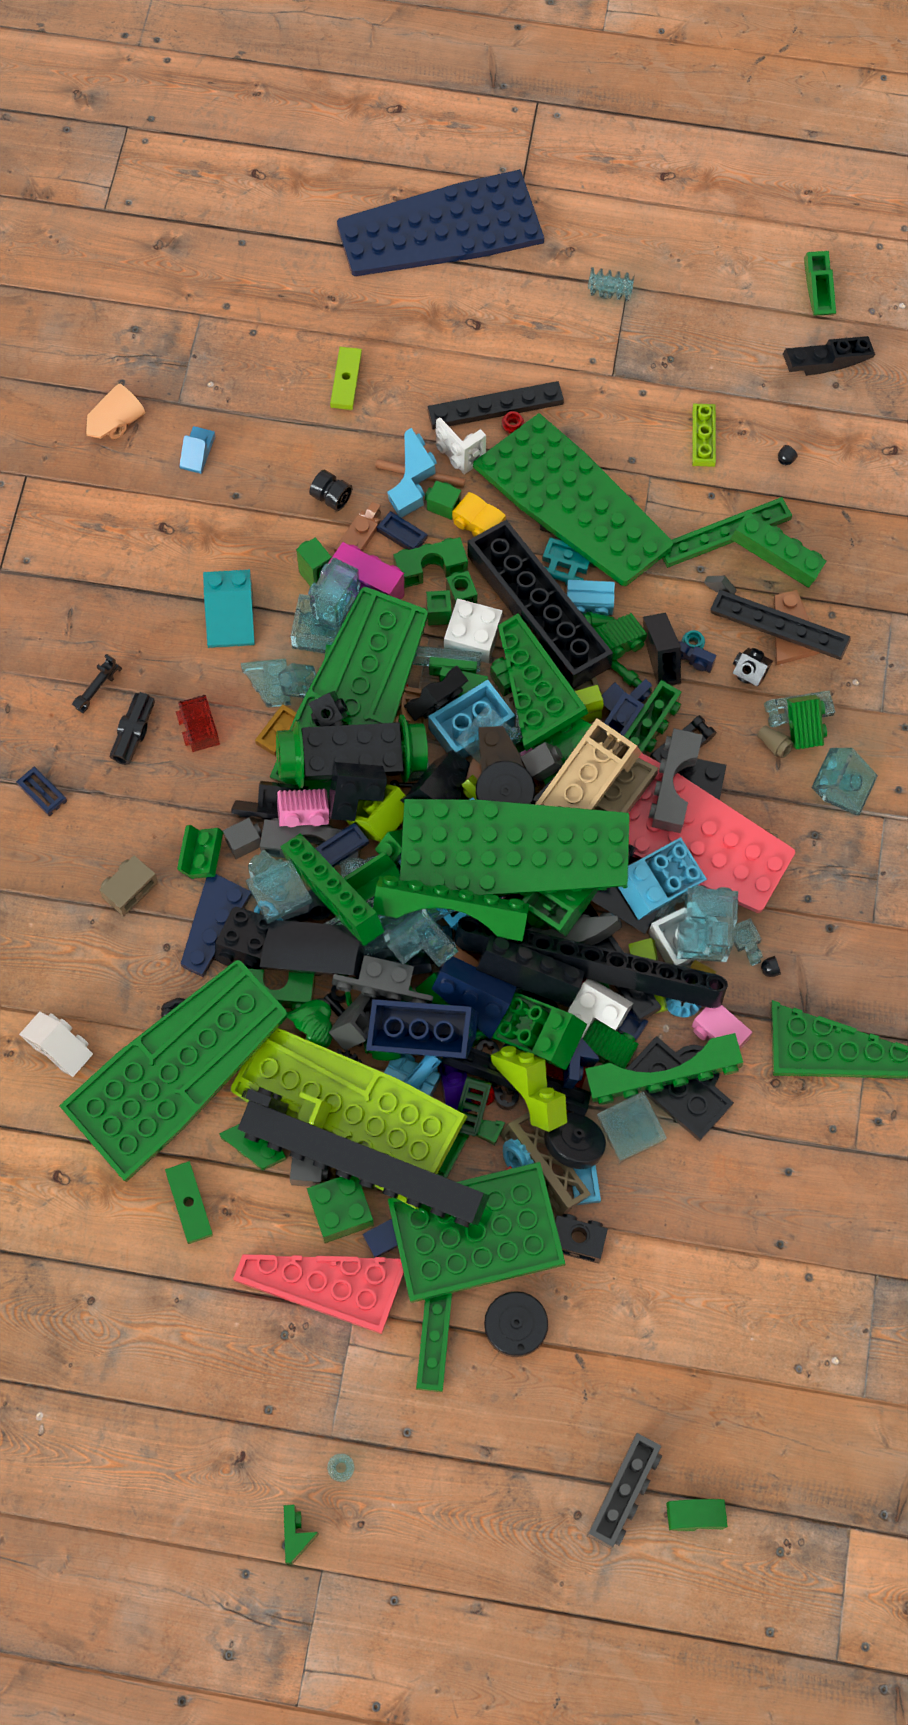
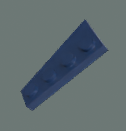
(211, 914)

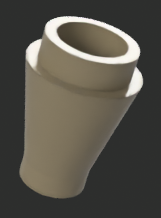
(777, 742)

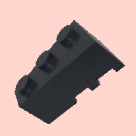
(442, 779)

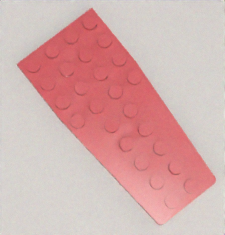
(721, 840)

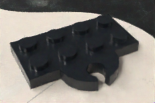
(693, 1105)

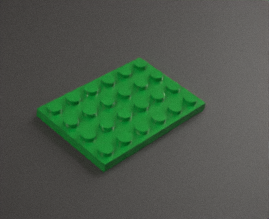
(511, 1240)

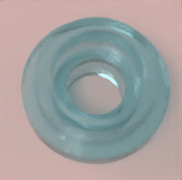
(334, 1461)

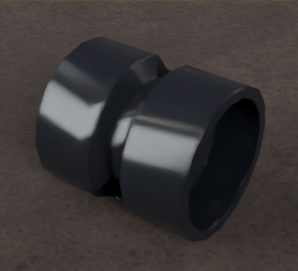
(329, 489)

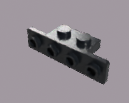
(267, 801)

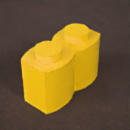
(476, 515)

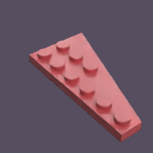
(338, 1286)

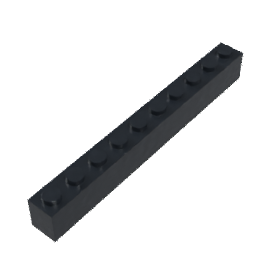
(364, 1163)

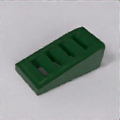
(473, 1122)

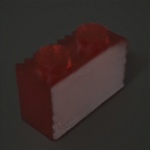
(198, 723)

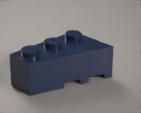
(465, 986)

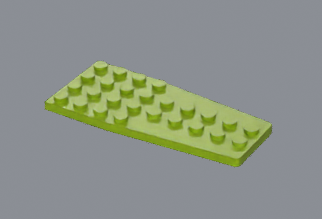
(364, 1101)

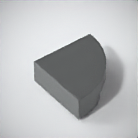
(720, 583)

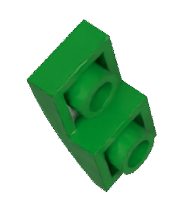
(696, 1514)

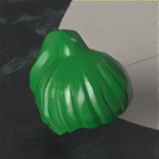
(314, 1021)

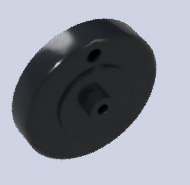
(505, 783)
(576, 1143)
(516, 1324)

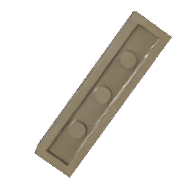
(556, 1185)

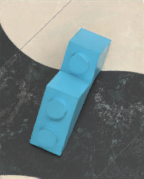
(418, 466)

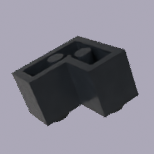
(354, 783)

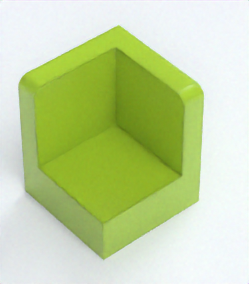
(313, 1110)

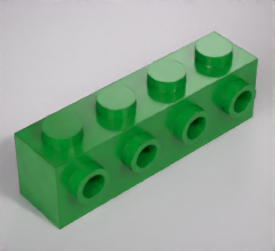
(778, 549)
(654, 717)

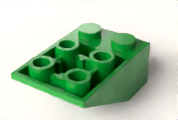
(561, 908)
(540, 1030)

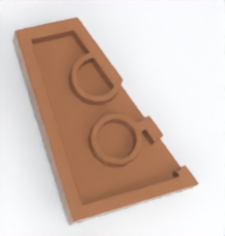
(787, 651)

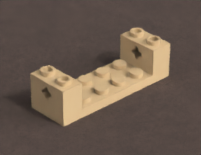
(591, 769)

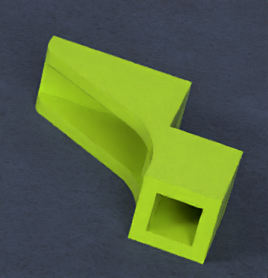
(528, 1077)

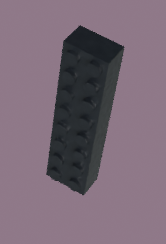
(541, 603)

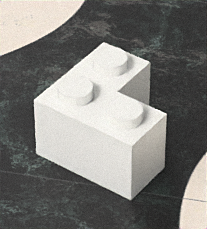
(599, 1003)
(55, 1041)

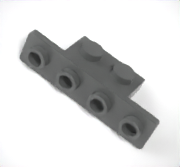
(383, 979)

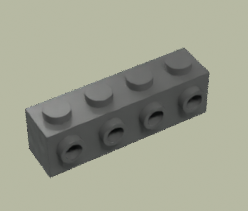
(622, 1494)

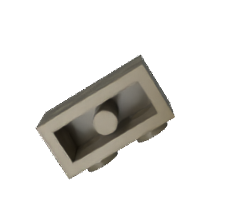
(128, 885)

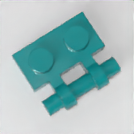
(562, 555)

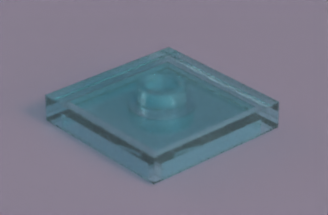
(278, 891)

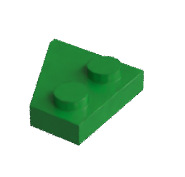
(258, 1153)

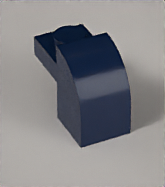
(614, 692)

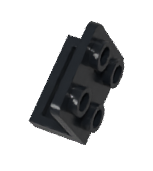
(242, 938)

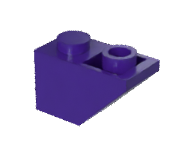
(452, 1085)

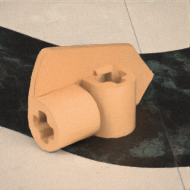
(114, 413)

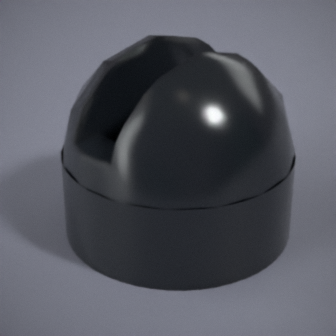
(787, 455)
(770, 967)

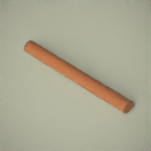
(399, 468)

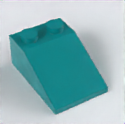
(229, 608)

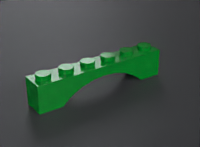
(501, 916)
(717, 1056)

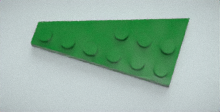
(539, 689)
(830, 1049)

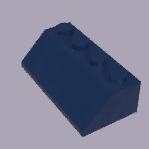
(422, 1029)

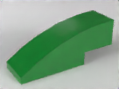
(820, 283)

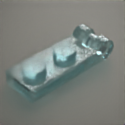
(778, 719)

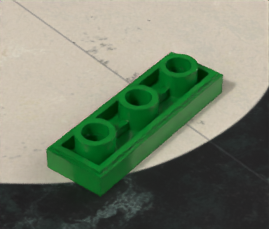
(185, 1188)

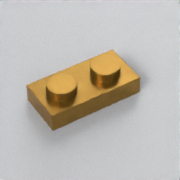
(280, 721)

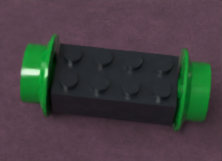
(313, 750)

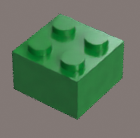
(340, 1208)

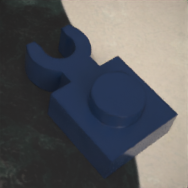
(697, 657)

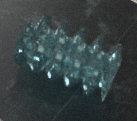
(610, 284)

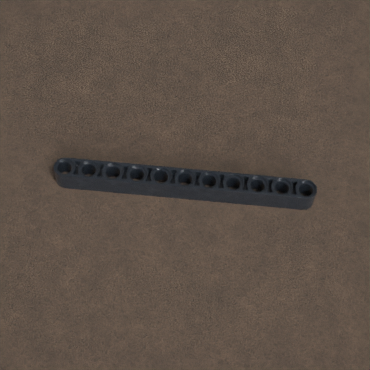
(610, 965)

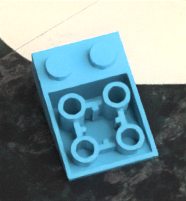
(661, 878)

